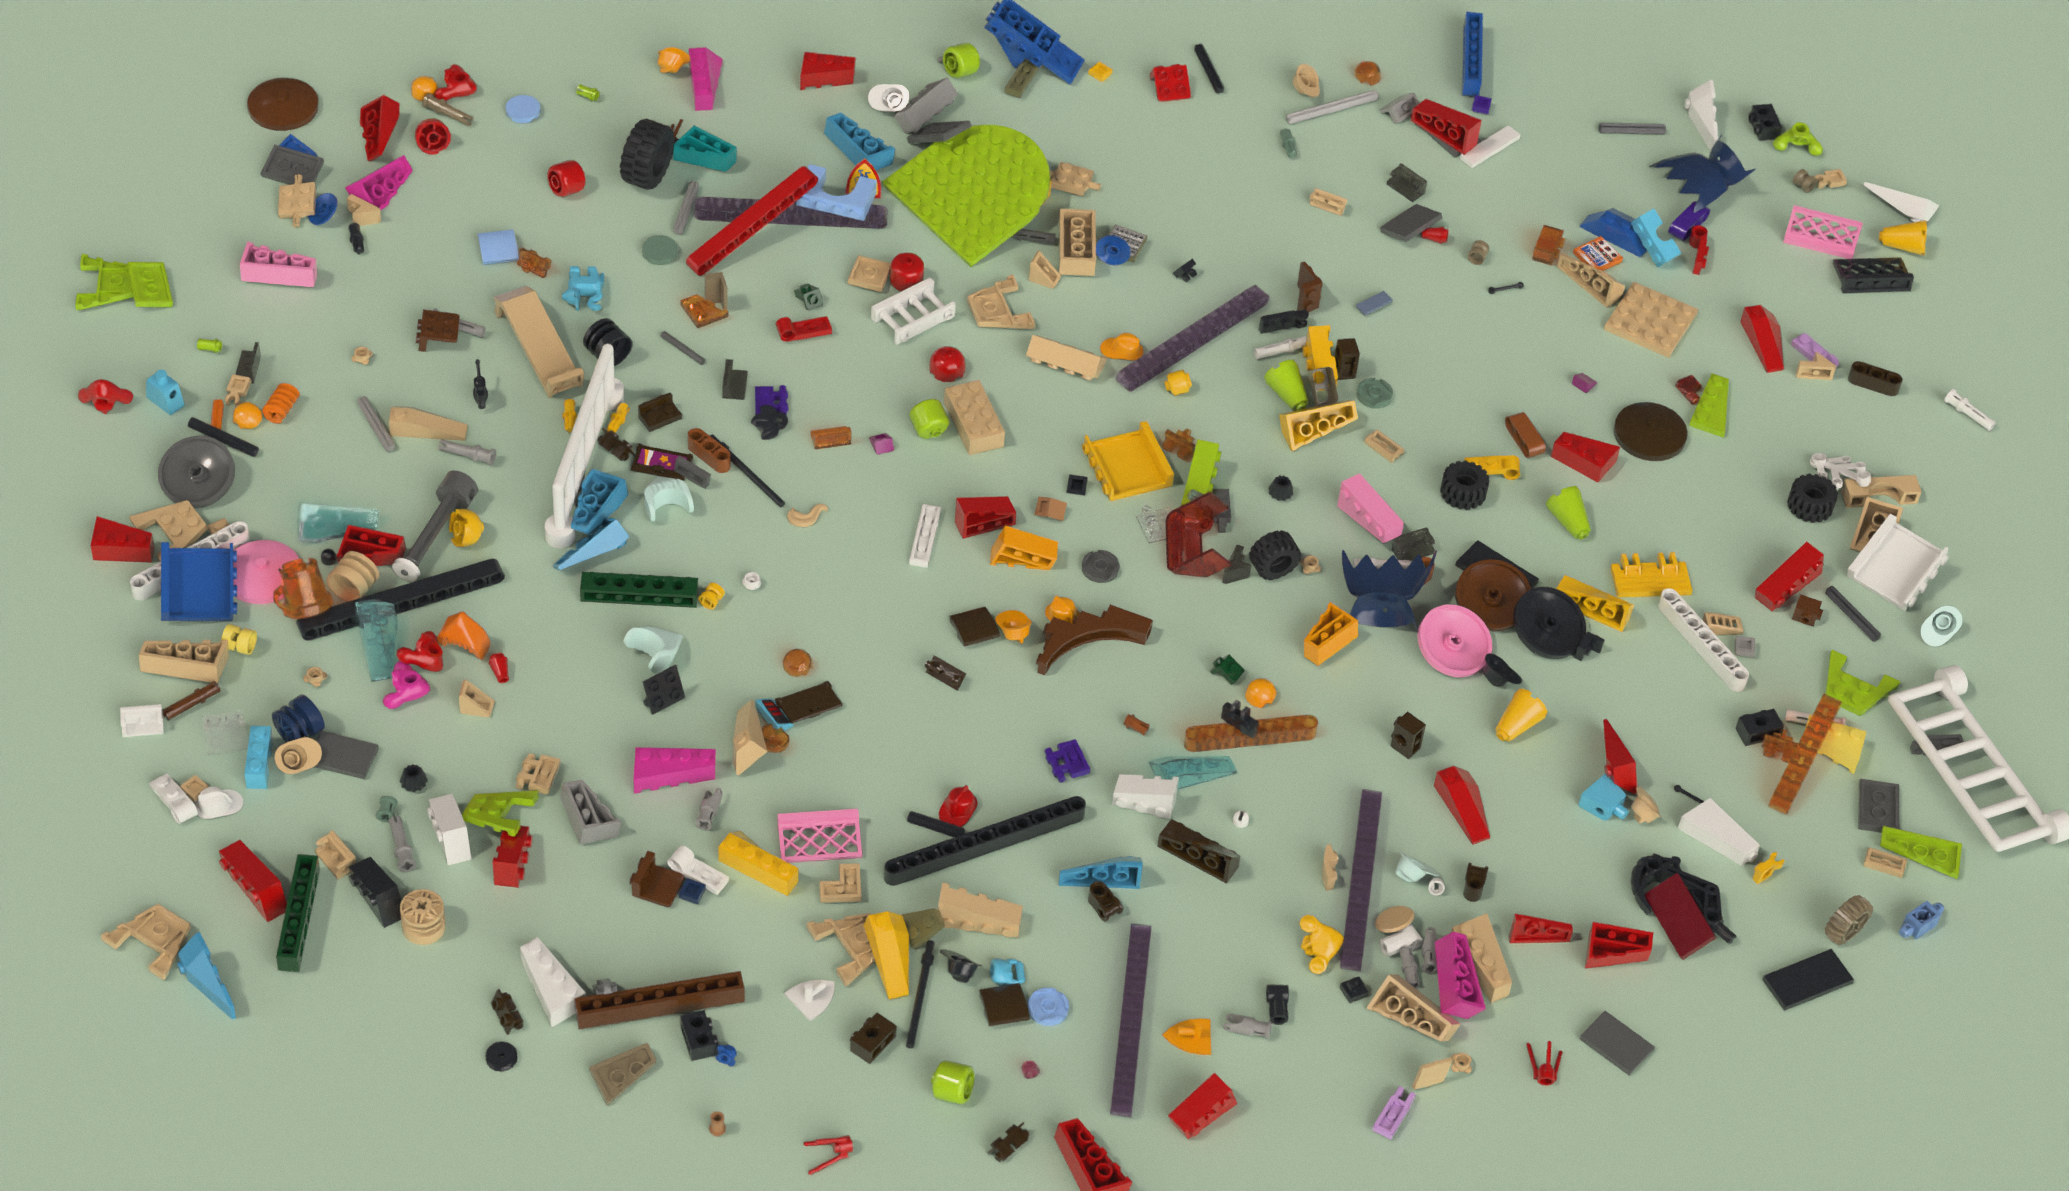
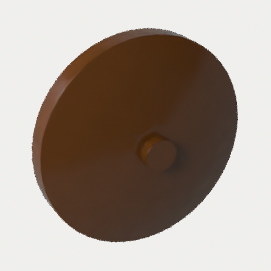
(282, 104)
(1491, 592)

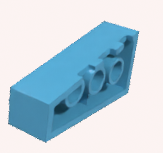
(857, 142)

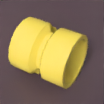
(240, 639)

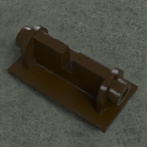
(610, 440)
(945, 672)
(502, 1005)
(1002, 1147)

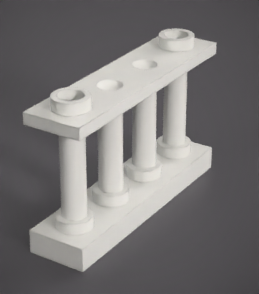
(906, 298)

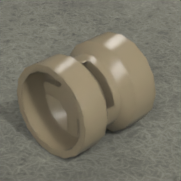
(1804, 180)
(1478, 252)

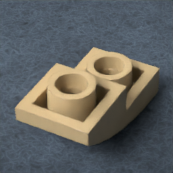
(1328, 868)

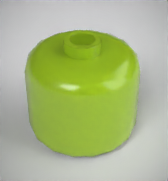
(961, 60)
(929, 418)
(953, 1082)

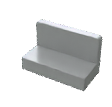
(1401, 107)

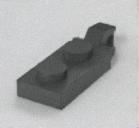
(1224, 517)
(1938, 741)
(604, 986)

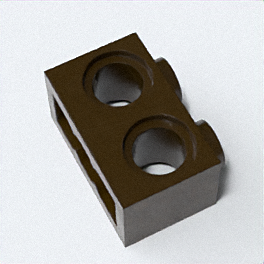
(1346, 358)

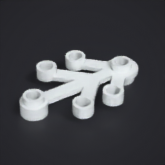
(1821, 461)

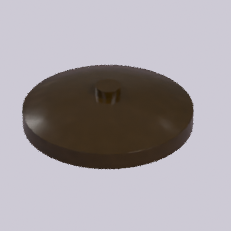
(1650, 431)

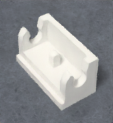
(142, 720)

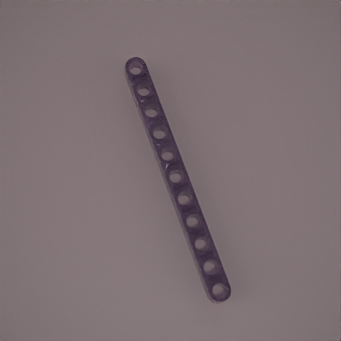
(730, 208)
(1192, 338)
(1361, 880)
(1130, 1020)

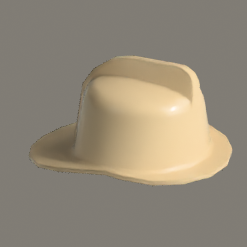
(1306, 80)
(298, 755)
(1644, 807)

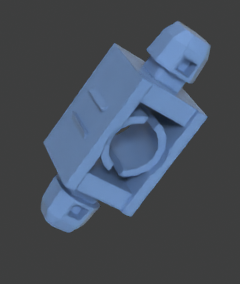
(1916, 928)

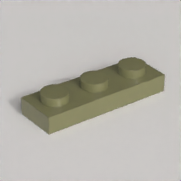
(1021, 78)

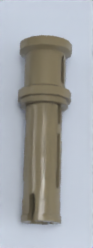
(441, 106)

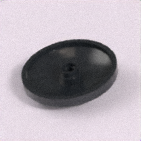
(1549, 622)

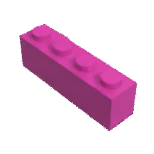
(704, 73)

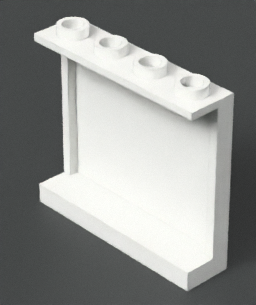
(1897, 564)

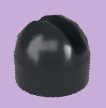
(328, 557)

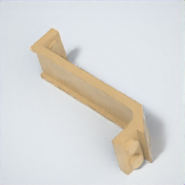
(539, 340)

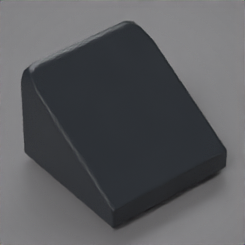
(1077, 484)

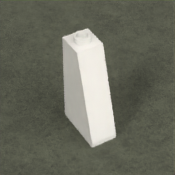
(1720, 832)

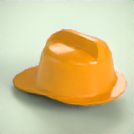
(672, 59)
(1124, 346)
(1062, 608)
(1014, 625)

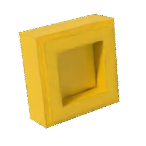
(1100, 71)

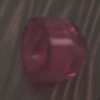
(1030, 1069)

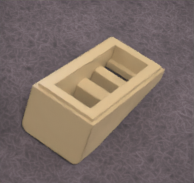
(1714, 620)

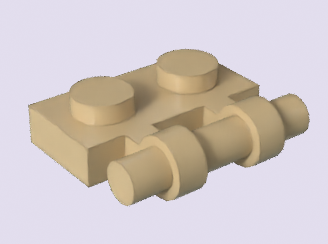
(543, 775)

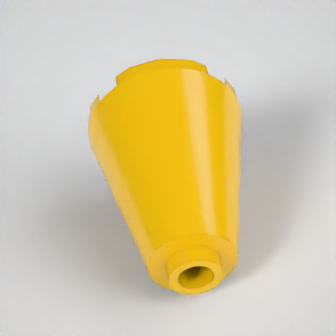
(1906, 237)
(1520, 715)

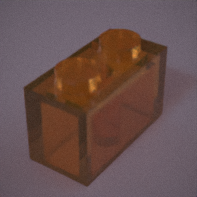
(1548, 245)

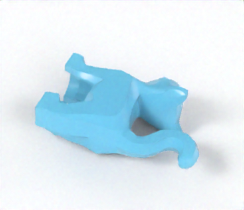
(584, 286)

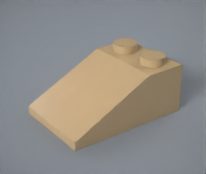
(1871, 519)

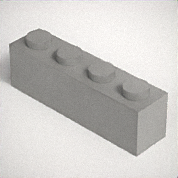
(926, 104)

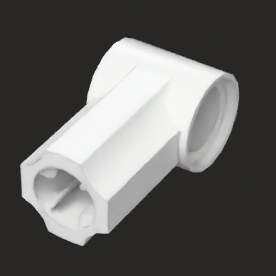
(1403, 938)

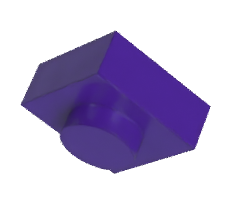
(1481, 104)

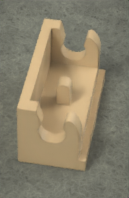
(335, 854)

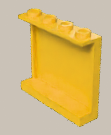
(1129, 463)

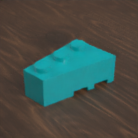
(705, 150)

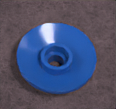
(324, 209)
(1113, 250)

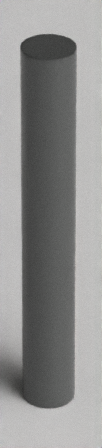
(689, 352)

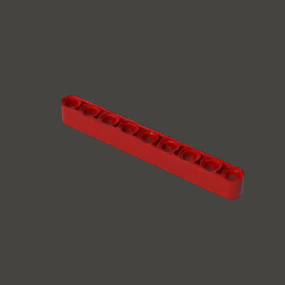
(751, 221)

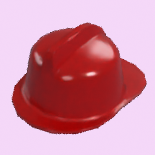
(958, 806)

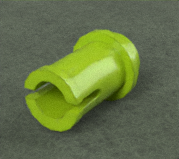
(592, 94)
(210, 345)

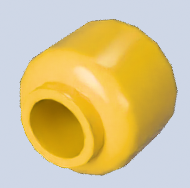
(1178, 382)

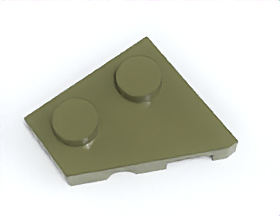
(923, 926)

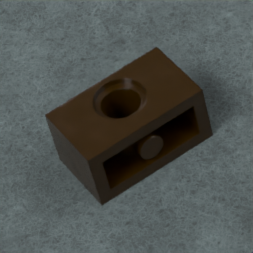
(1407, 735)
(869, 1048)

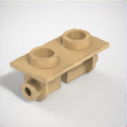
(1328, 201)

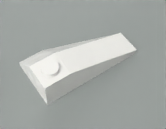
(1702, 112)
(1912, 206)

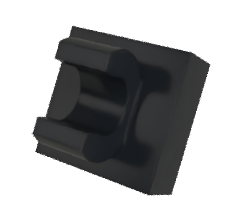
(1186, 269)
(1354, 989)

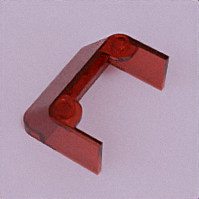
(1184, 537)

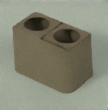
(1331, 389)

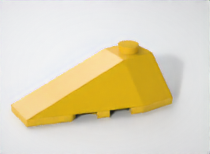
(890, 948)

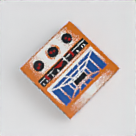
(1598, 254)

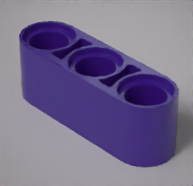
(1683, 224)

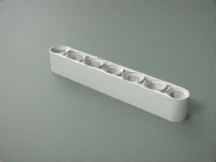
(149, 581)
(1703, 640)

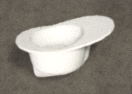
(888, 97)
(217, 802)

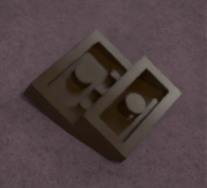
(974, 626)
(1004, 1004)

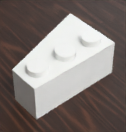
(1146, 795)

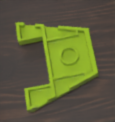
(111, 286)
(1855, 693)
(493, 807)

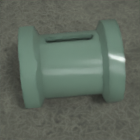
(386, 808)

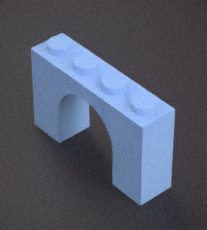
(852, 205)

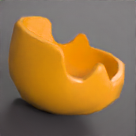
(422, 86)
(247, 415)
(1260, 692)

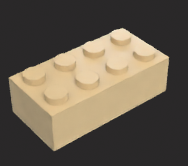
(1077, 242)
(974, 417)

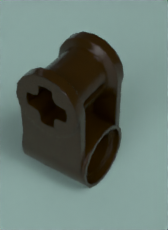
(1474, 882)
(1104, 904)

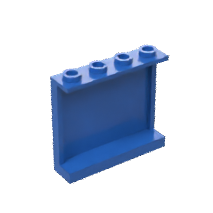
(198, 584)

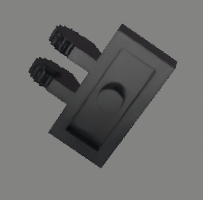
(1240, 718)

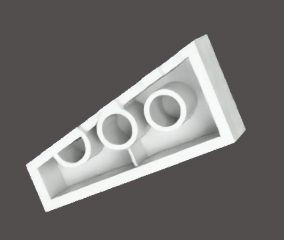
(551, 981)

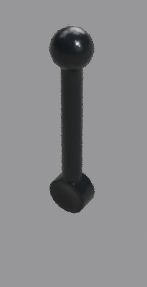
(1492, 290)
(1677, 788)

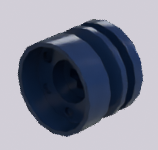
(298, 719)

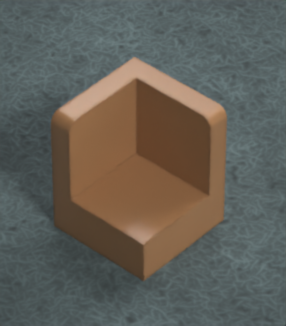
(1050, 508)

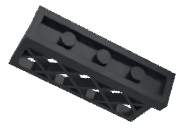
(1867, 282)

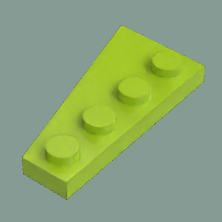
(1712, 407)
(1926, 850)

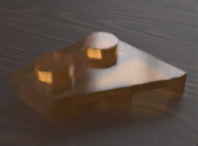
(702, 311)

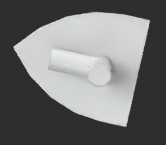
(811, 997)

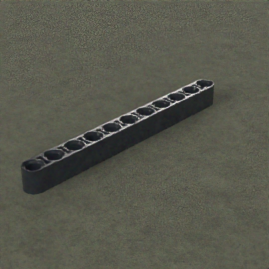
(406, 597)
(974, 845)

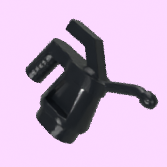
(480, 391)

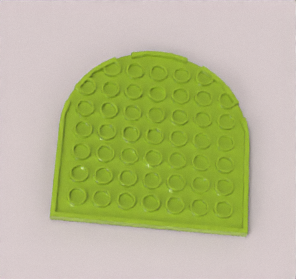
(974, 188)

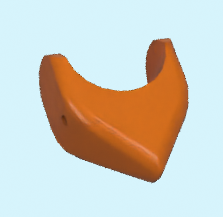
(465, 632)

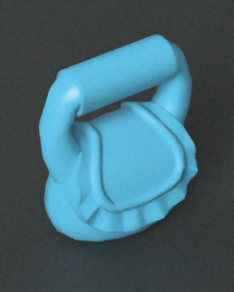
(1001, 971)

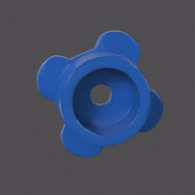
(726, 1054)

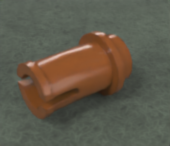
(1136, 724)

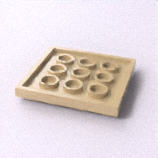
(1651, 319)

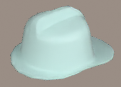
(1941, 625)
(1412, 869)

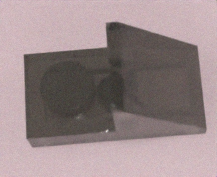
(1238, 569)

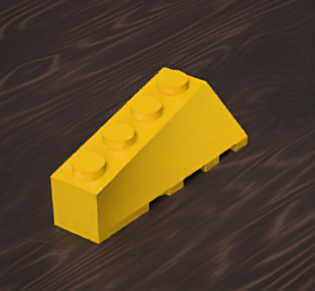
(1311, 423)
(1597, 604)
(748, 858)

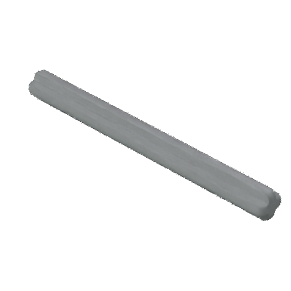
(1332, 107)

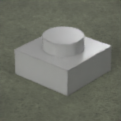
(1744, 646)

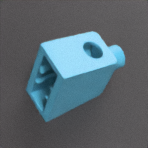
(164, 392)
(1604, 799)

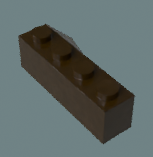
(1198, 851)

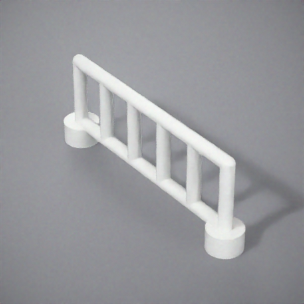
(601, 396)
(1951, 683)

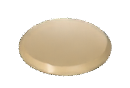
(1394, 919)

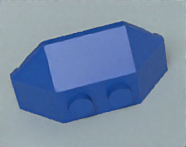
(1616, 229)

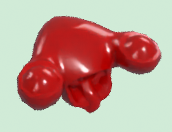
(457, 82)
(104, 394)
(426, 653)

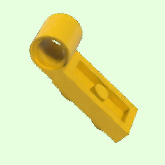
(1505, 465)

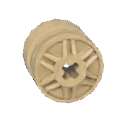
(352, 576)
(422, 917)

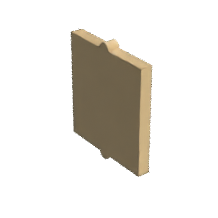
(1432, 1073)

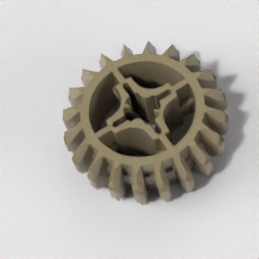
(1849, 920)

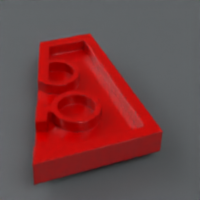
(1538, 930)

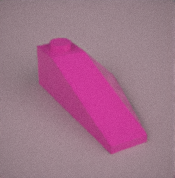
(381, 184)

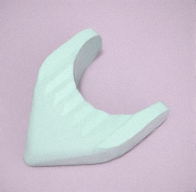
(666, 491)
(657, 642)

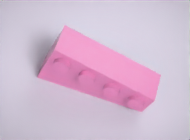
(278, 267)
(1369, 509)

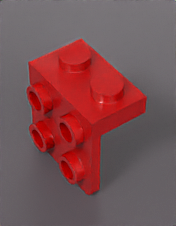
(1171, 82)

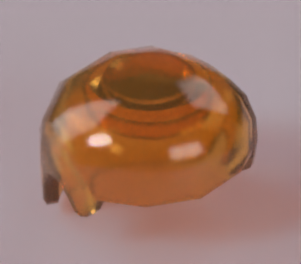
(1368, 72)
(797, 662)
(775, 739)

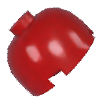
(432, 136)
(947, 364)

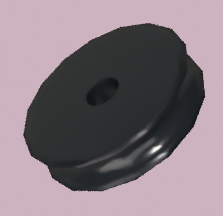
(501, 1063)

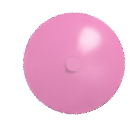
(258, 570)
(1454, 640)

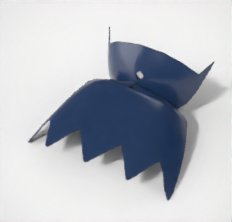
(1706, 174)
(1384, 588)

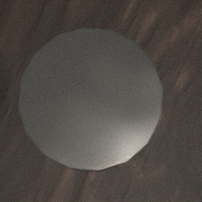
(1100, 566)

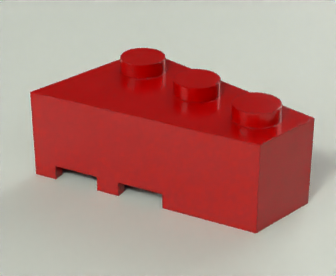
(826, 69)
(1585, 455)
(983, 514)

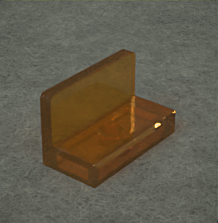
(831, 437)

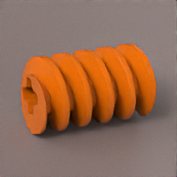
(280, 403)

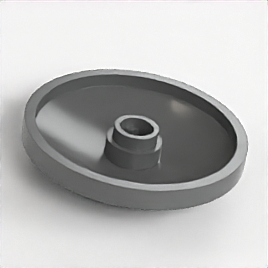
(196, 471)

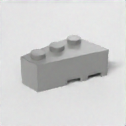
(587, 814)

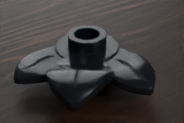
(767, 422)

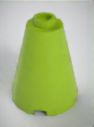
(1288, 384)
(1570, 511)

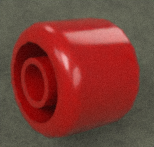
(566, 178)
(906, 271)

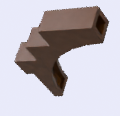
(1087, 628)

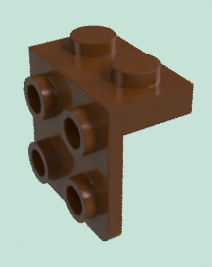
(1310, 288)
(437, 327)
(655, 882)

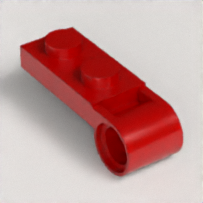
(1698, 241)
(802, 329)

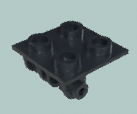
(663, 689)

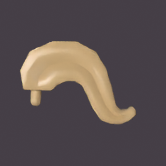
(805, 520)

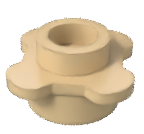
(362, 355)
(1310, 564)
(317, 673)
(1461, 1058)

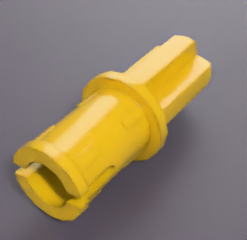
(569, 414)
(618, 417)

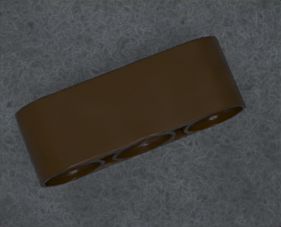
(1875, 378)

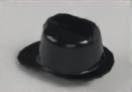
(1499, 672)
(959, 966)

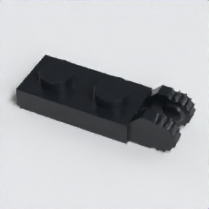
(1283, 320)

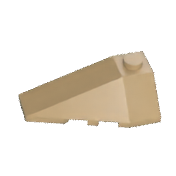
(1594, 281)
(423, 424)
(748, 738)

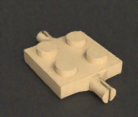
(1073, 179)
(297, 200)

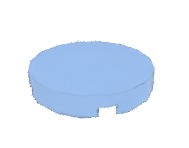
(523, 108)
(1048, 1006)

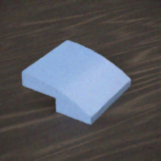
(498, 247)

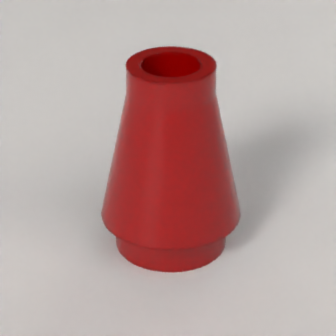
(1436, 234)
(499, 666)

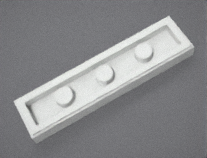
(1490, 146)
(925, 535)

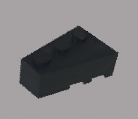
(377, 890)

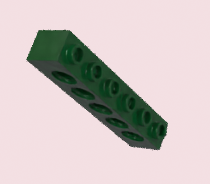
(639, 589)
(298, 913)

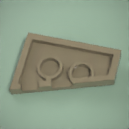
(621, 1071)

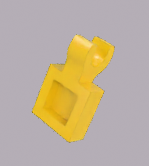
(1765, 869)

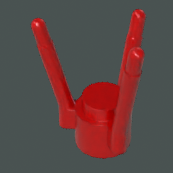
(1545, 1074)
(840, 1145)

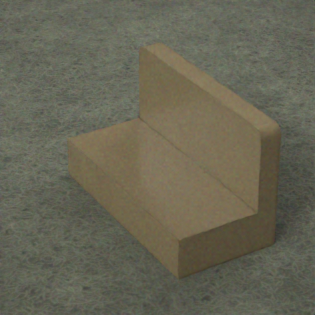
(716, 288)

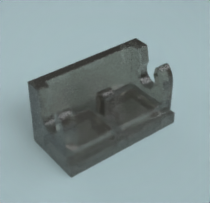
(1407, 183)
(1413, 544)

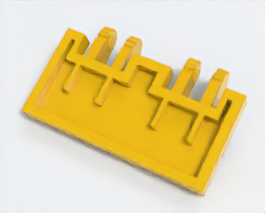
(1647, 579)

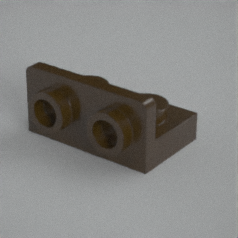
(658, 412)

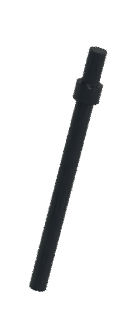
(752, 476)
(926, 961)

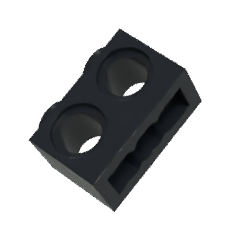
(1765, 122)
(695, 1035)

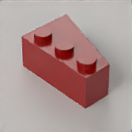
(121, 542)
(376, 545)
(511, 858)
(1617, 945)
(1203, 1106)

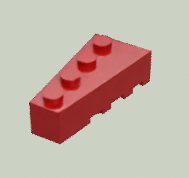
(1448, 125)
(1790, 577)
(254, 879)
(1087, 1160)

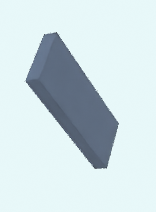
(1374, 303)

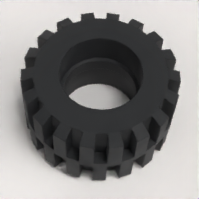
(1454, 482)
(1812, 498)
(1275, 555)

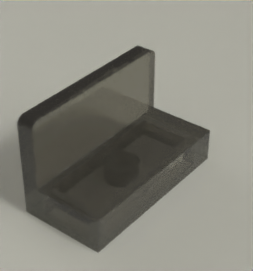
(249, 363)
(734, 382)

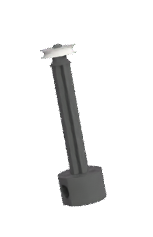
(454, 493)

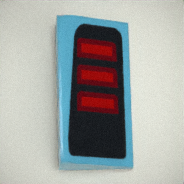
(772, 714)

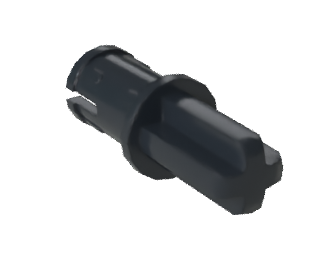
(356, 238)

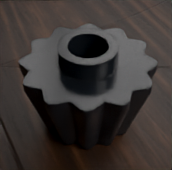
(1281, 488)
(413, 778)

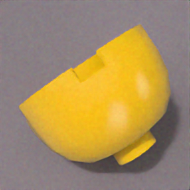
(465, 527)

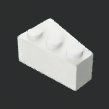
(449, 828)

